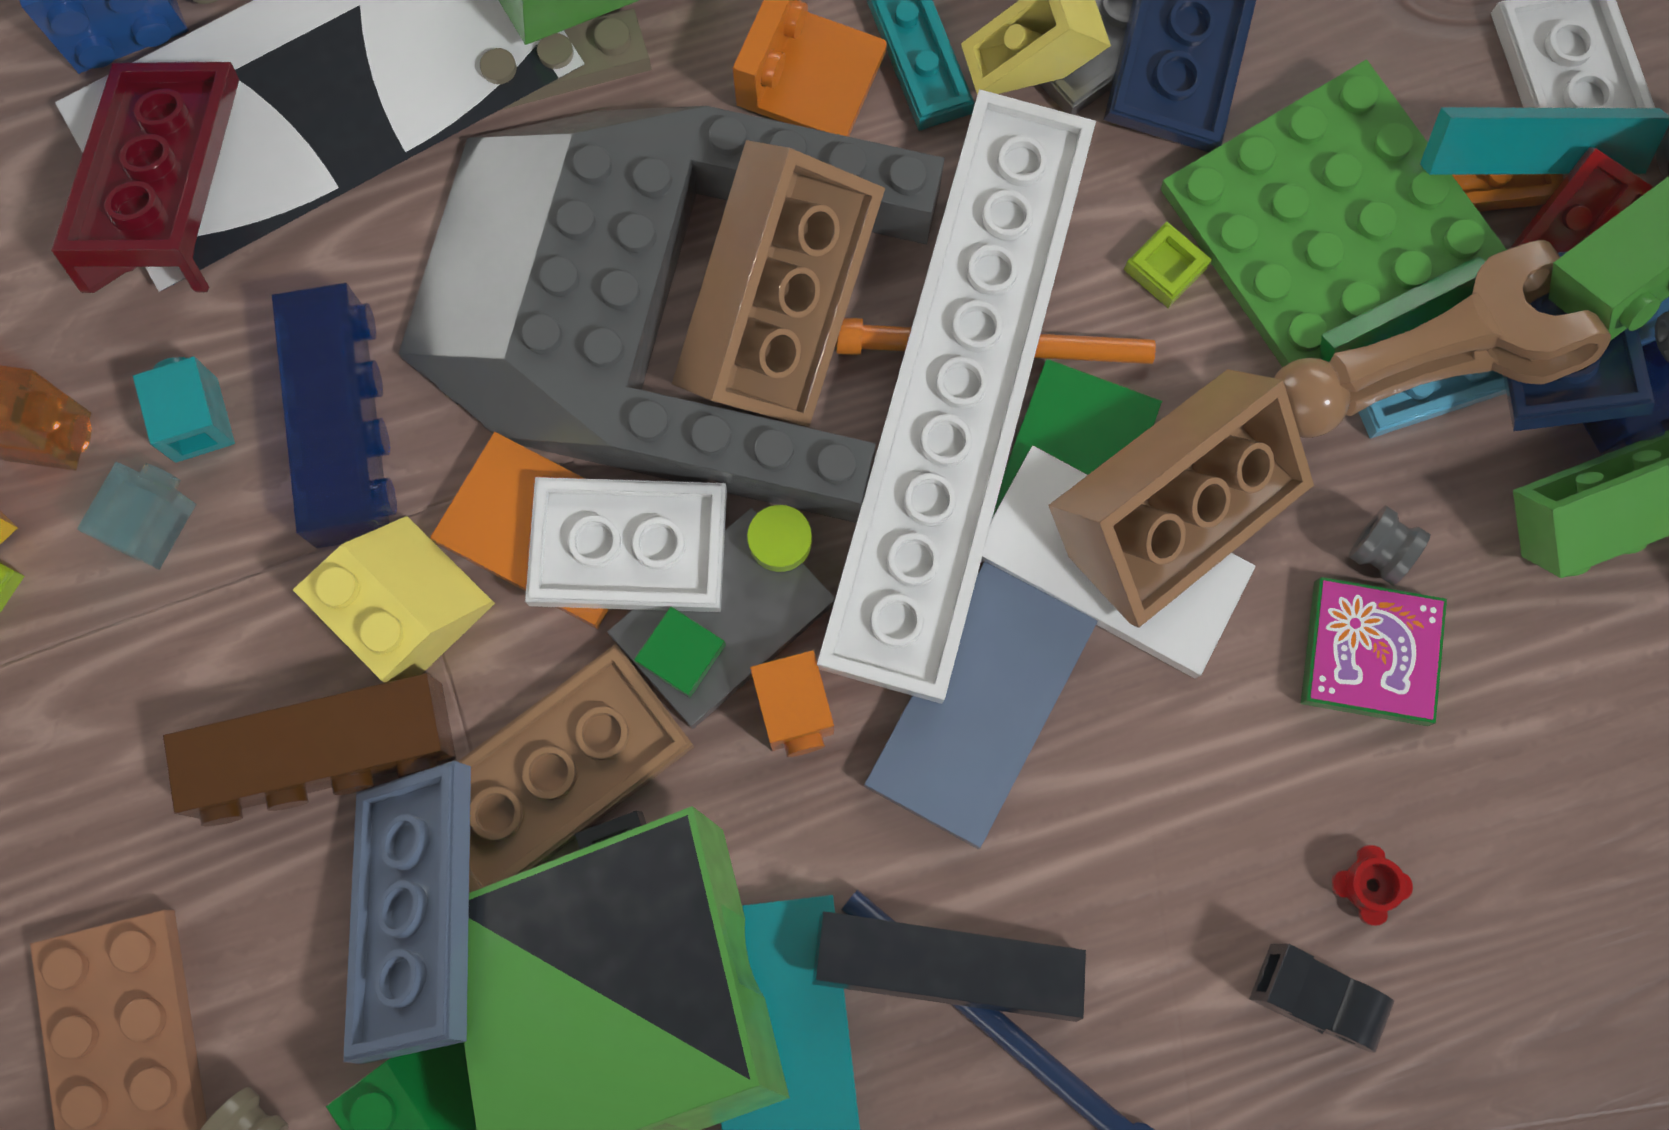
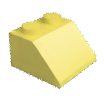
(394, 599)

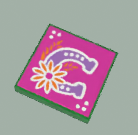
(1374, 651)

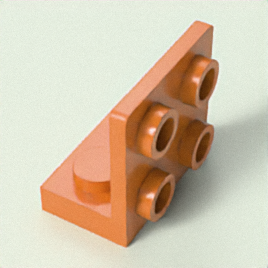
(805, 68)

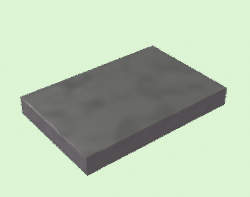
(757, 621)

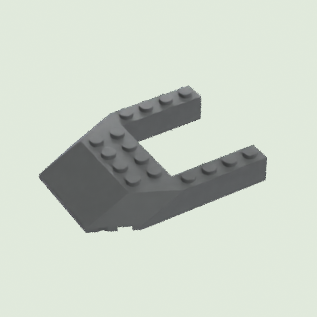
(560, 279)

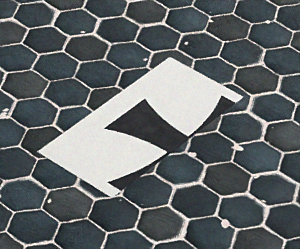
(332, 100)

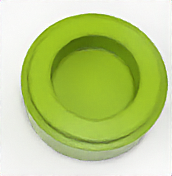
(779, 538)

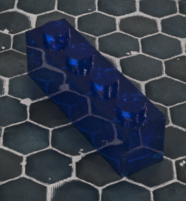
(332, 414)

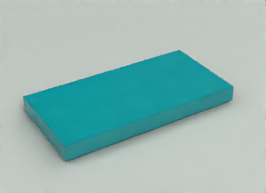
(805, 1020)

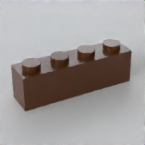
(307, 749)

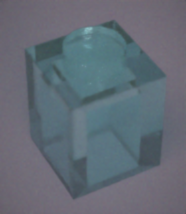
(138, 513)

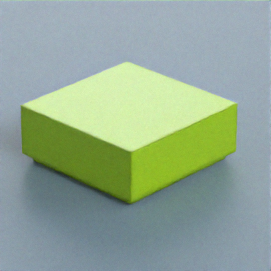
(1167, 264)

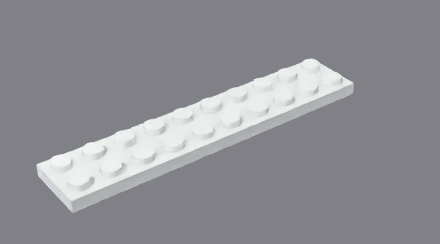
(957, 400)

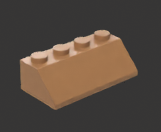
(778, 283)
(1185, 493)

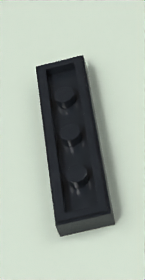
(949, 967)

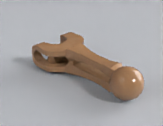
(1481, 334)

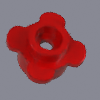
(1392, 885)

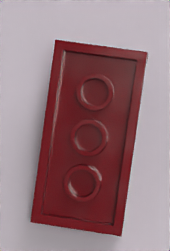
(146, 172)

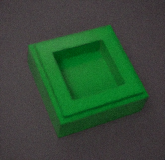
(680, 652)

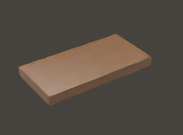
(565, 766)

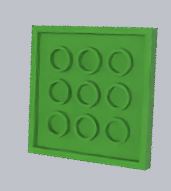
(1326, 212)

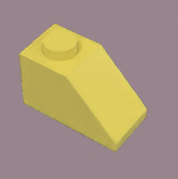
(1034, 44)

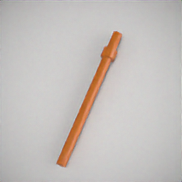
(856, 336)

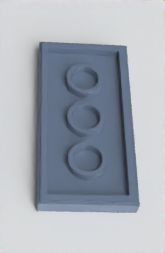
(1010, 667)
(409, 916)

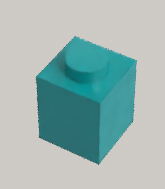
(183, 408)

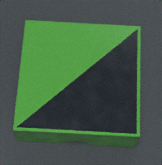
(618, 989)

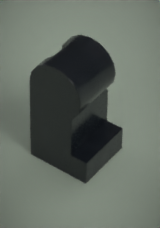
(1321, 997)

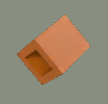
(793, 703)

